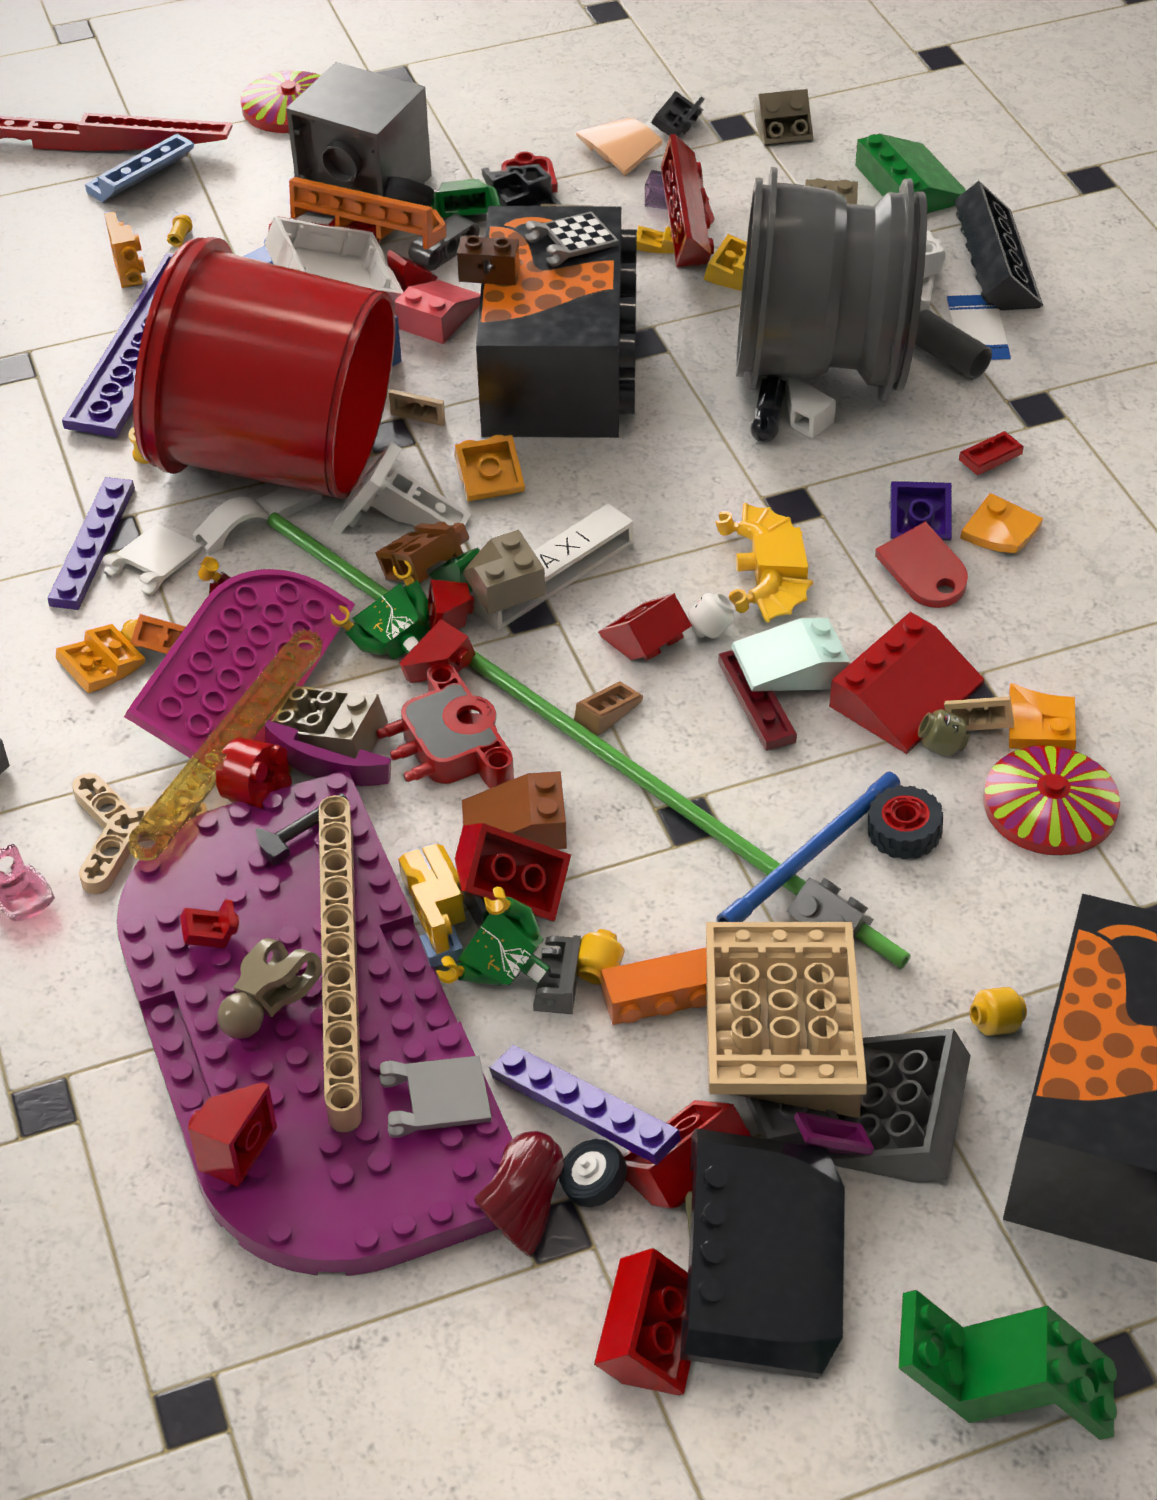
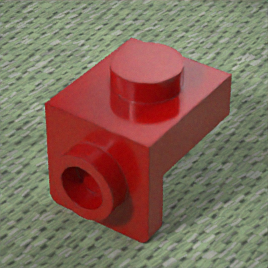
(209, 927)

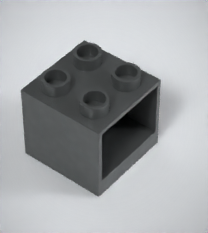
(360, 130)

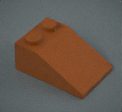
(523, 806)

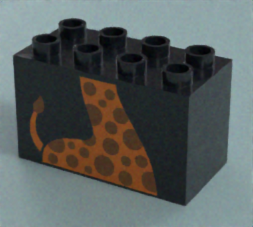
(559, 335)
(1093, 1111)

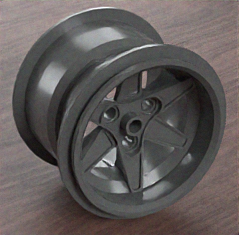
(831, 284)

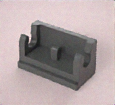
(558, 986)

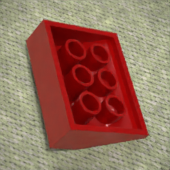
(685, 204)
(902, 680)

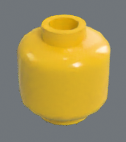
(598, 952)
(998, 1011)

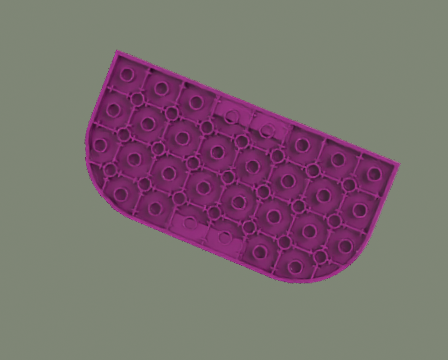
(313, 1192)

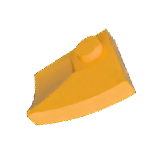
(1001, 526)
(1041, 719)

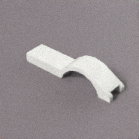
(233, 511)

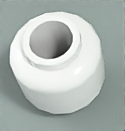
(711, 615)

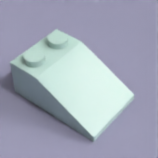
(792, 656)

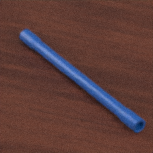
(744, 906)

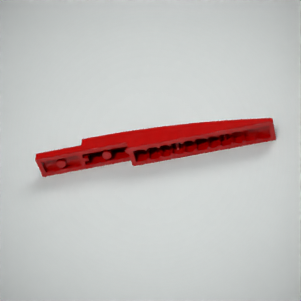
(109, 131)

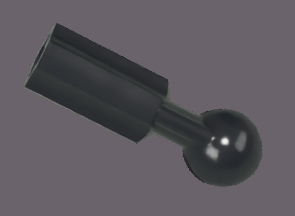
(768, 409)

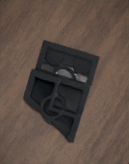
(521, 185)

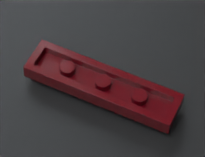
(760, 706)

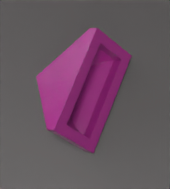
(833, 1134)

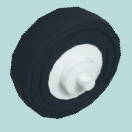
(593, 1173)

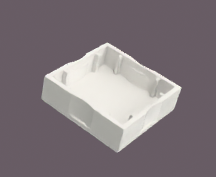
(331, 253)

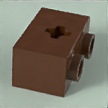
(488, 260)

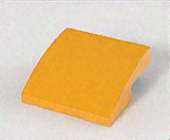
(100, 658)

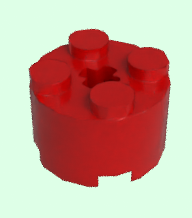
(252, 771)

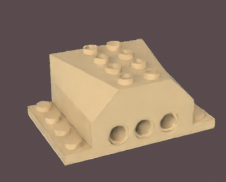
(785, 1014)

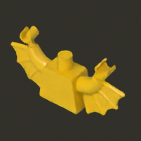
(775, 558)

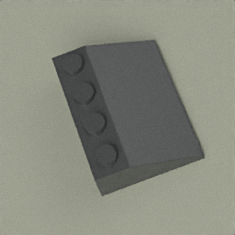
(910, 1104)

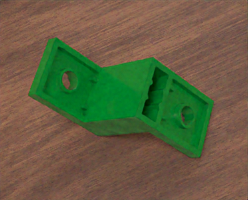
(1007, 1364)

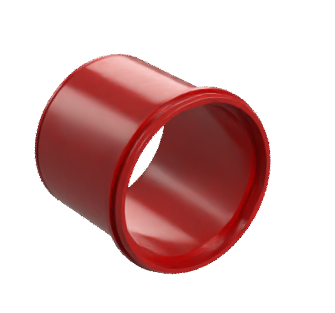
(262, 371)

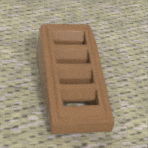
(604, 709)

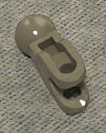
(266, 987)

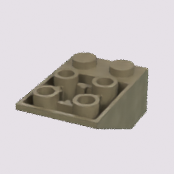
(333, 718)

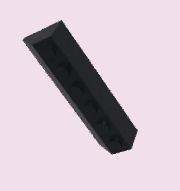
(996, 250)

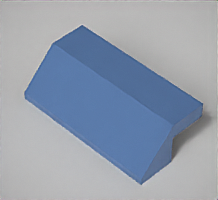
(139, 168)

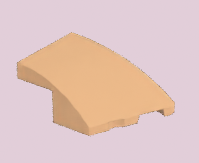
(621, 142)

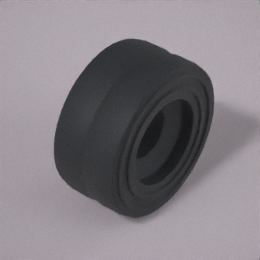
(409, 191)

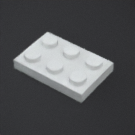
(371, 483)

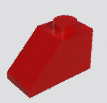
(449, 602)
(438, 646)

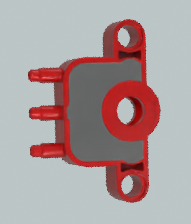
(449, 737)

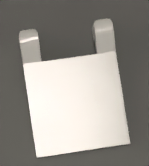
(155, 552)

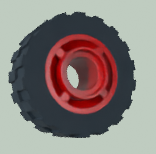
(905, 822)

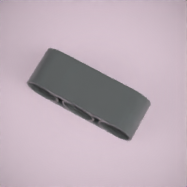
(446, 248)

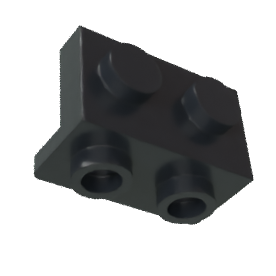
(677, 114)

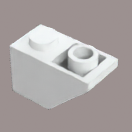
(808, 408)

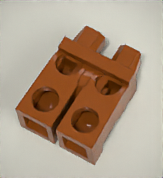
(422, 549)

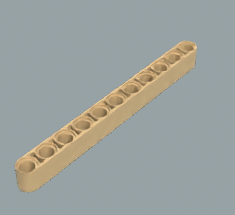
(339, 966)

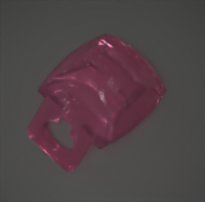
(24, 889)

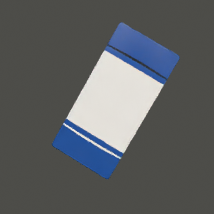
(980, 321)

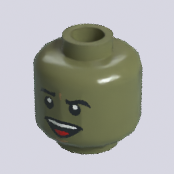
(943, 733)

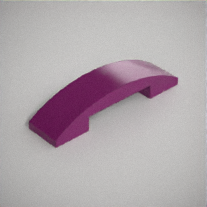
(365, 769)

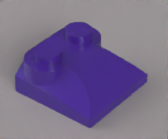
(920, 502)

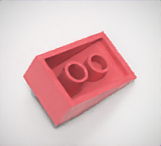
(435, 309)

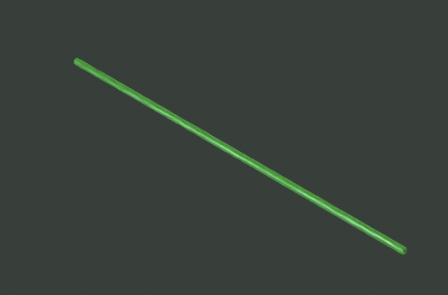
(590, 741)

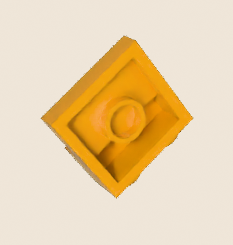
(124, 251)
(489, 467)

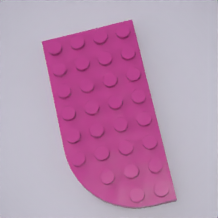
(227, 650)

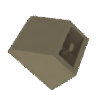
(783, 117)

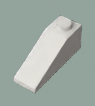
(415, 503)

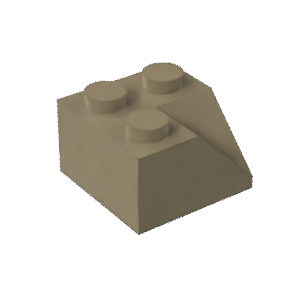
(506, 573)

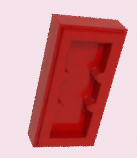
(991, 453)

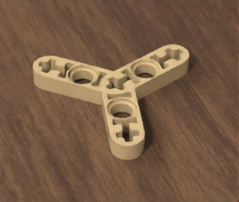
(113, 832)

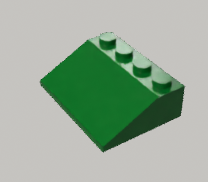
(891, 159)

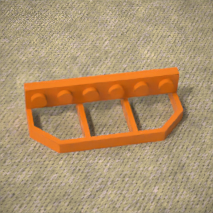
(353, 205)

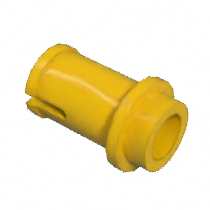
(181, 226)

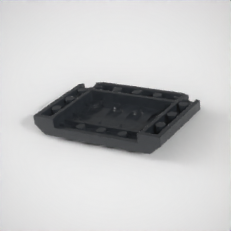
(764, 1255)

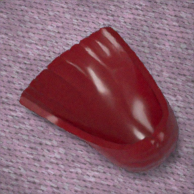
(523, 1189)

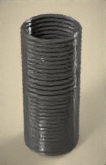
(952, 345)

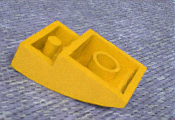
(727, 264)

